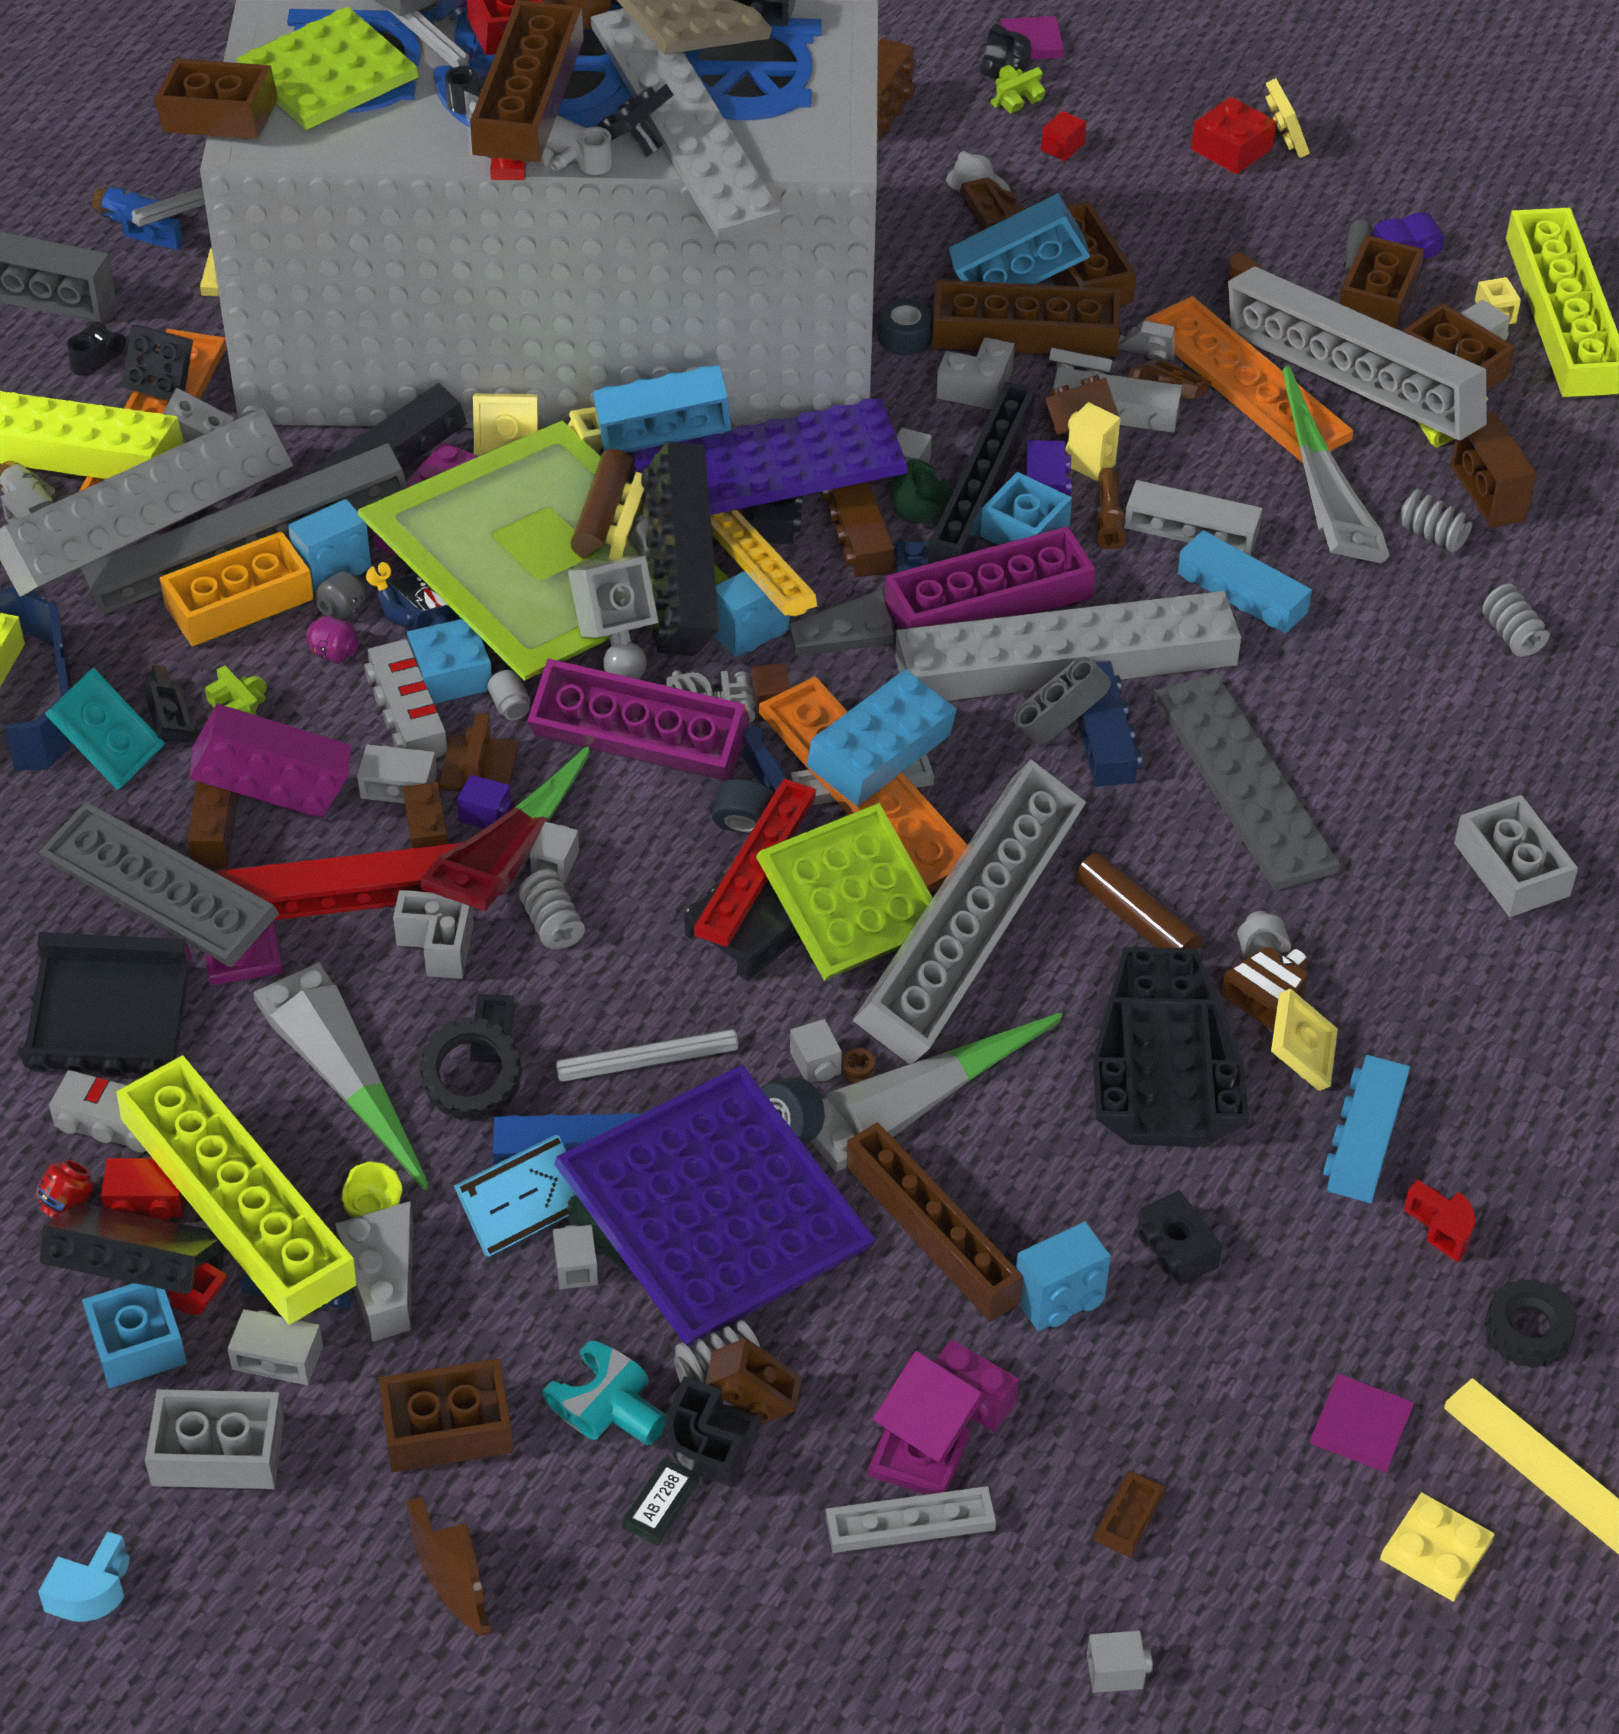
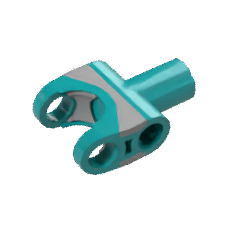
(608, 1398)

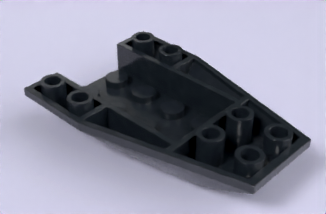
(1167, 1054)

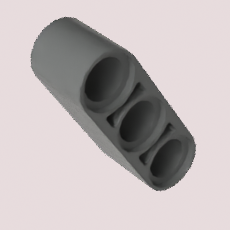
(1062, 700)

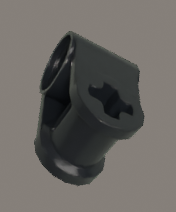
(94, 348)

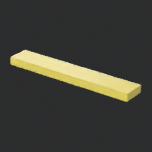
(1538, 1460)

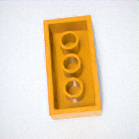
(236, 588)

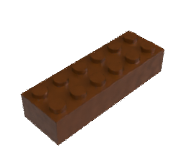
(527, 81)
(1028, 315)

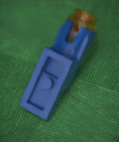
(118, 206)

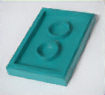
(105, 728)

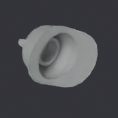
(971, 168)

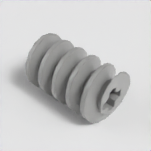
(1433, 522)
(1515, 620)
(551, 910)
(695, 1361)

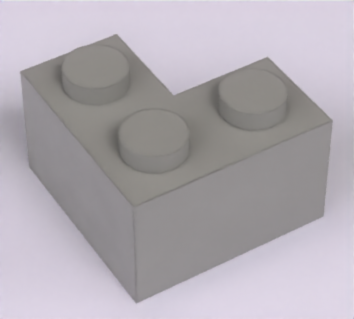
(976, 379)
(438, 927)

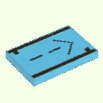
(516, 1196)

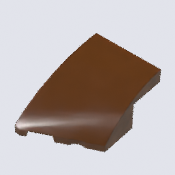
(449, 1566)

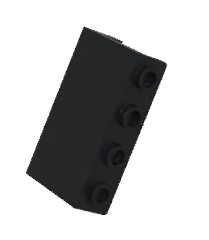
(760, 937)
(129, 1247)

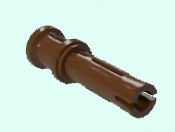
(1110, 517)

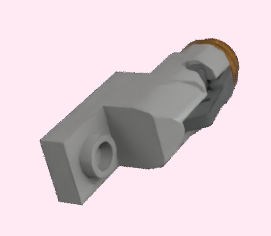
(22, 491)

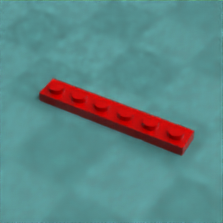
(745, 876)

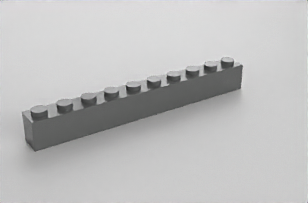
(136, 570)

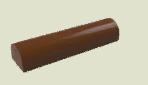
(601, 502)
(1135, 905)

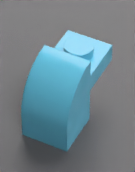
(87, 1591)

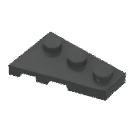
(844, 627)

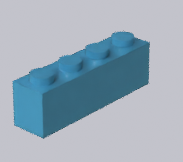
(1245, 580)
(1367, 1128)

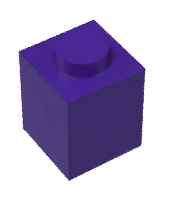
(483, 801)

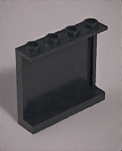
(106, 1003)

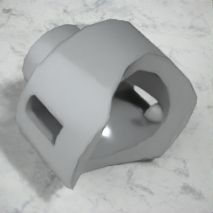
(1263, 931)

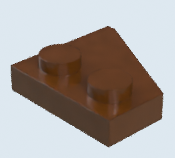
(989, 201)
(1166, 372)

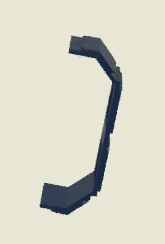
(38, 742)

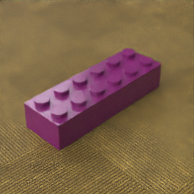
(993, 582)
(638, 719)

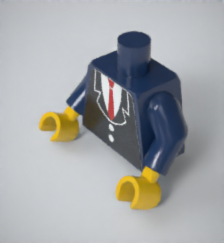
(409, 600)

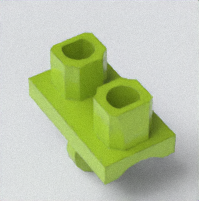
(1015, 84)
(242, 693)

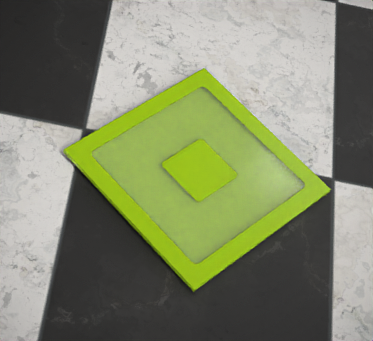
(500, 543)

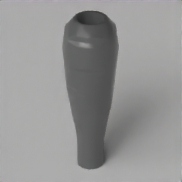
(1355, 237)

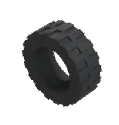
(1525, 1349)

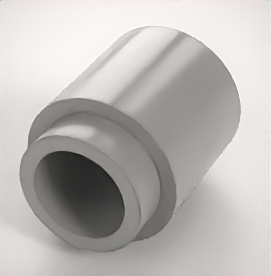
(509, 694)

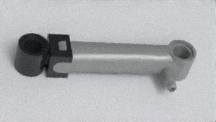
(574, 142)

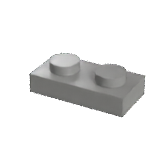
(1070, 360)

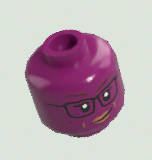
(332, 639)

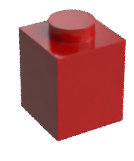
(1063, 135)

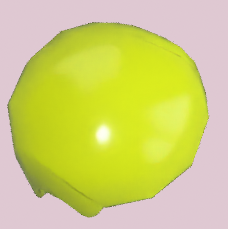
(370, 1189)

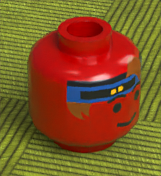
(63, 1187)

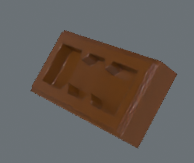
(1129, 1514)

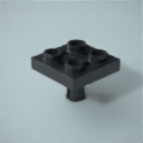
(632, 118)
(167, 364)

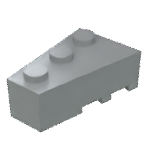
(383, 1267)

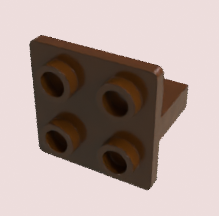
(478, 756)

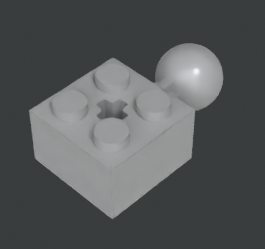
(612, 601)

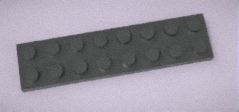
(1246, 782)
(159, 884)

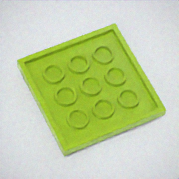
(331, 67)
(848, 889)

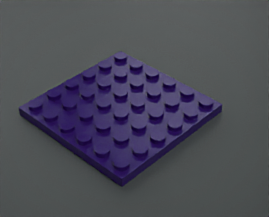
(714, 1204)

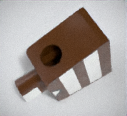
(1260, 978)

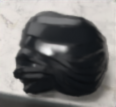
(1005, 49)

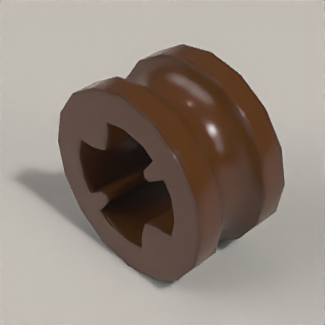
(859, 1057)

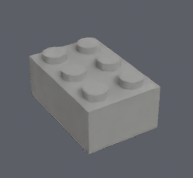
(1515, 855)
(215, 1439)

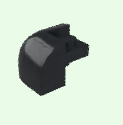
(707, 1434)

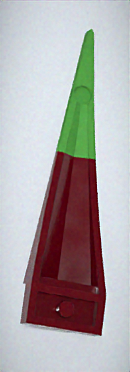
(490, 860)

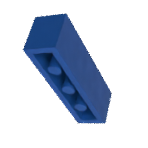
(519, 1133)

